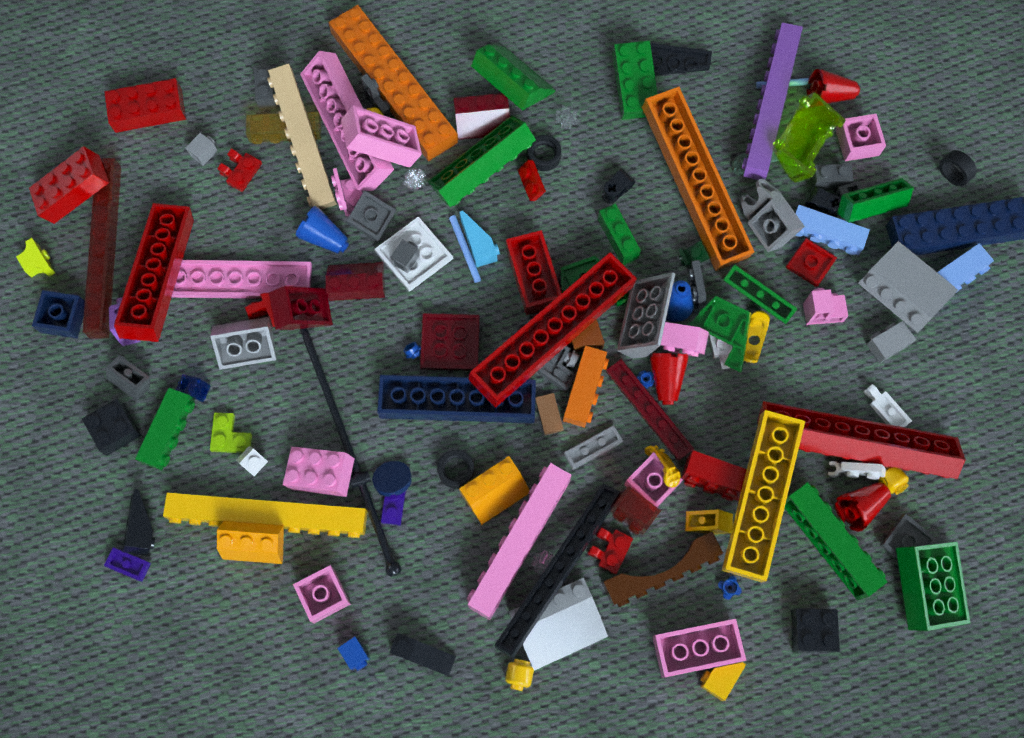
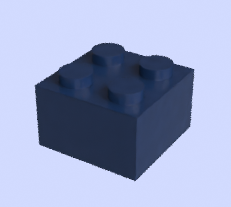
(59, 314)

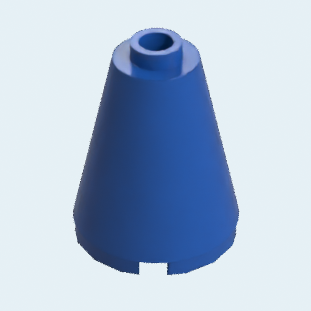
(322, 232)
(680, 302)

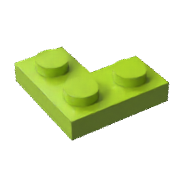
(223, 437)

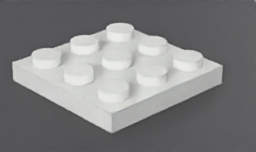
(432, 253)

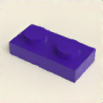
(393, 509)
(127, 564)

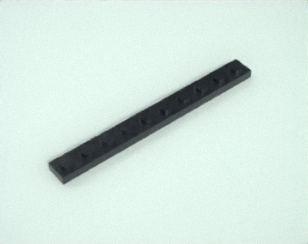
(557, 571)

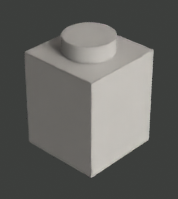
(201, 148)

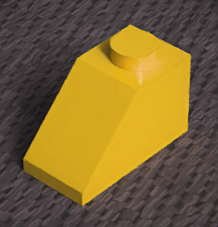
(709, 520)
(721, 680)

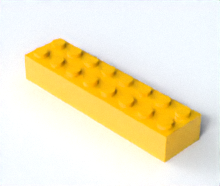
(763, 496)

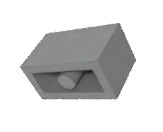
(891, 341)

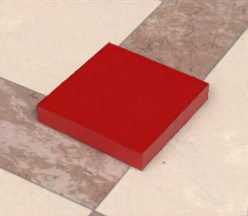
(811, 262)

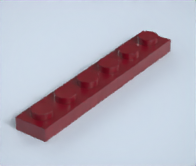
(649, 410)

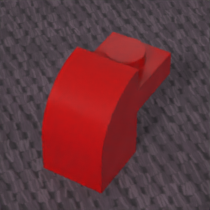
(258, 309)

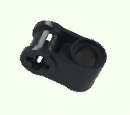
(617, 186)
(823, 201)

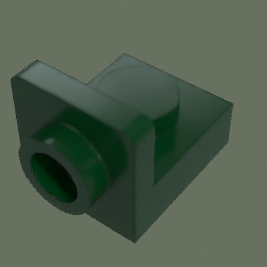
(693, 253)

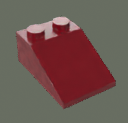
(300, 308)

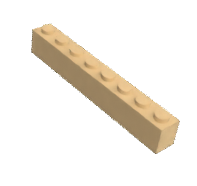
(302, 137)

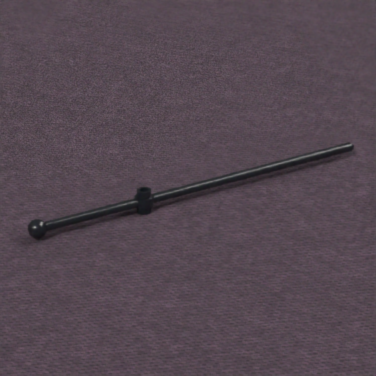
(360, 478)

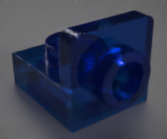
(194, 387)

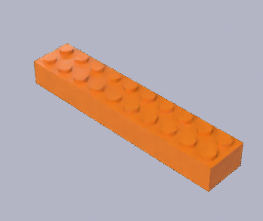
(395, 82)
(697, 178)

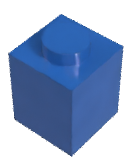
(354, 654)

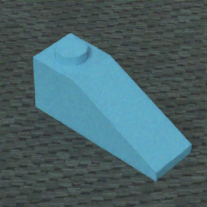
(479, 241)

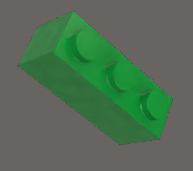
(619, 234)

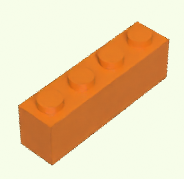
(585, 385)

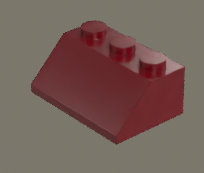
(480, 114)
(355, 281)

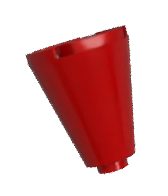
(832, 86)
(668, 375)
(862, 505)

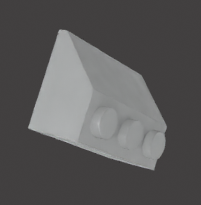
(243, 343)

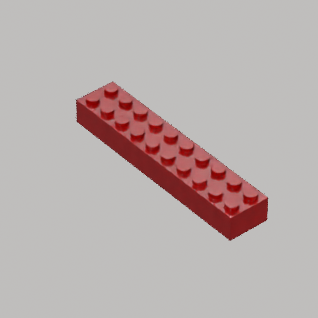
(552, 329)
(875, 442)

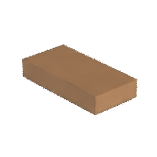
(549, 414)

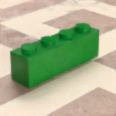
(875, 200)
(760, 294)
(165, 429)

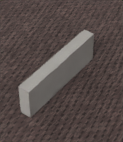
(593, 447)

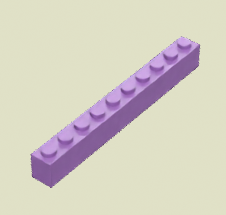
(773, 101)

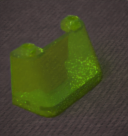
(805, 136)

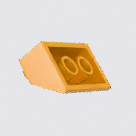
(494, 490)
(250, 542)

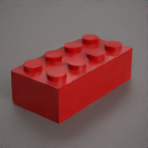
(145, 105)
(68, 185)
(533, 271)
(713, 475)

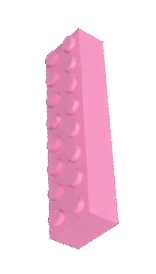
(333, 98)
(519, 542)

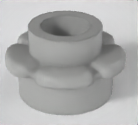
(571, 359)

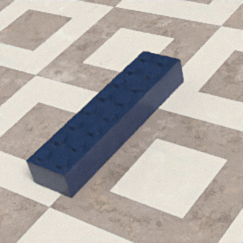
(959, 226)
(450, 400)

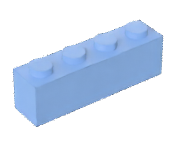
(832, 231)
(967, 266)

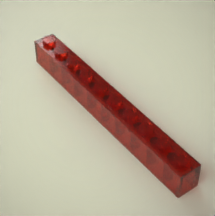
(102, 254)

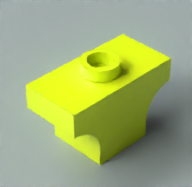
(35, 260)

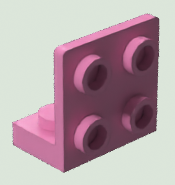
(345, 193)

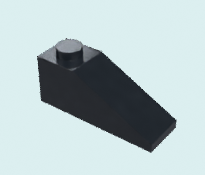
(138, 530)
(422, 654)

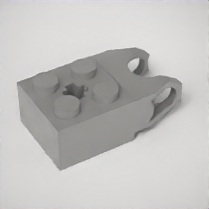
(770, 217)

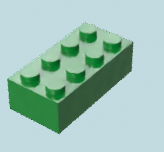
(634, 77)

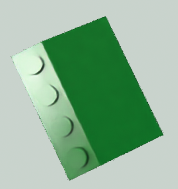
(511, 76)
(933, 586)

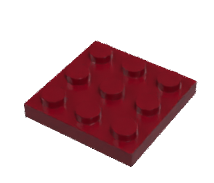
(450, 342)

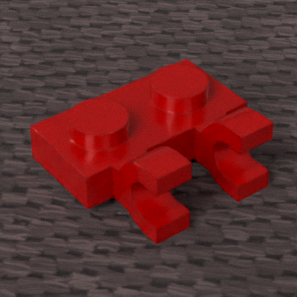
(244, 171)
(615, 551)

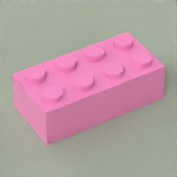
(381, 136)
(698, 648)

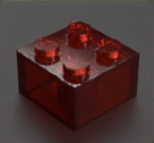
(635, 511)

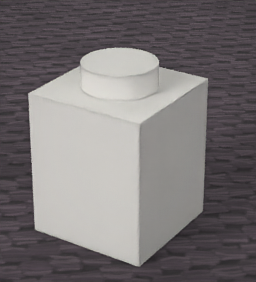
(251, 461)

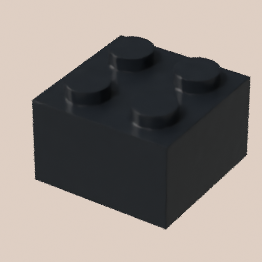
(111, 427)
(815, 630)

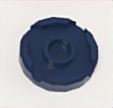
(392, 478)

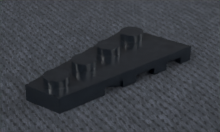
(677, 60)

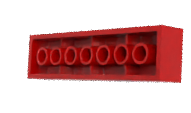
(154, 273)

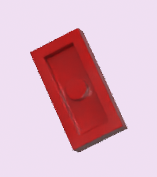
(531, 180)

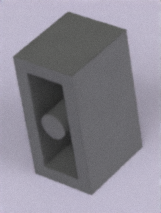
(263, 91)
(832, 176)
(127, 377)

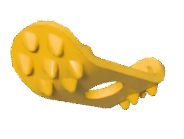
(758, 327)
(671, 473)

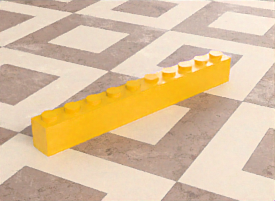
(292, 515)

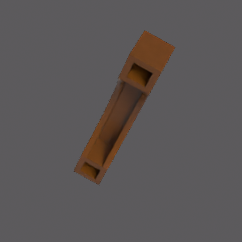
(624, 586)

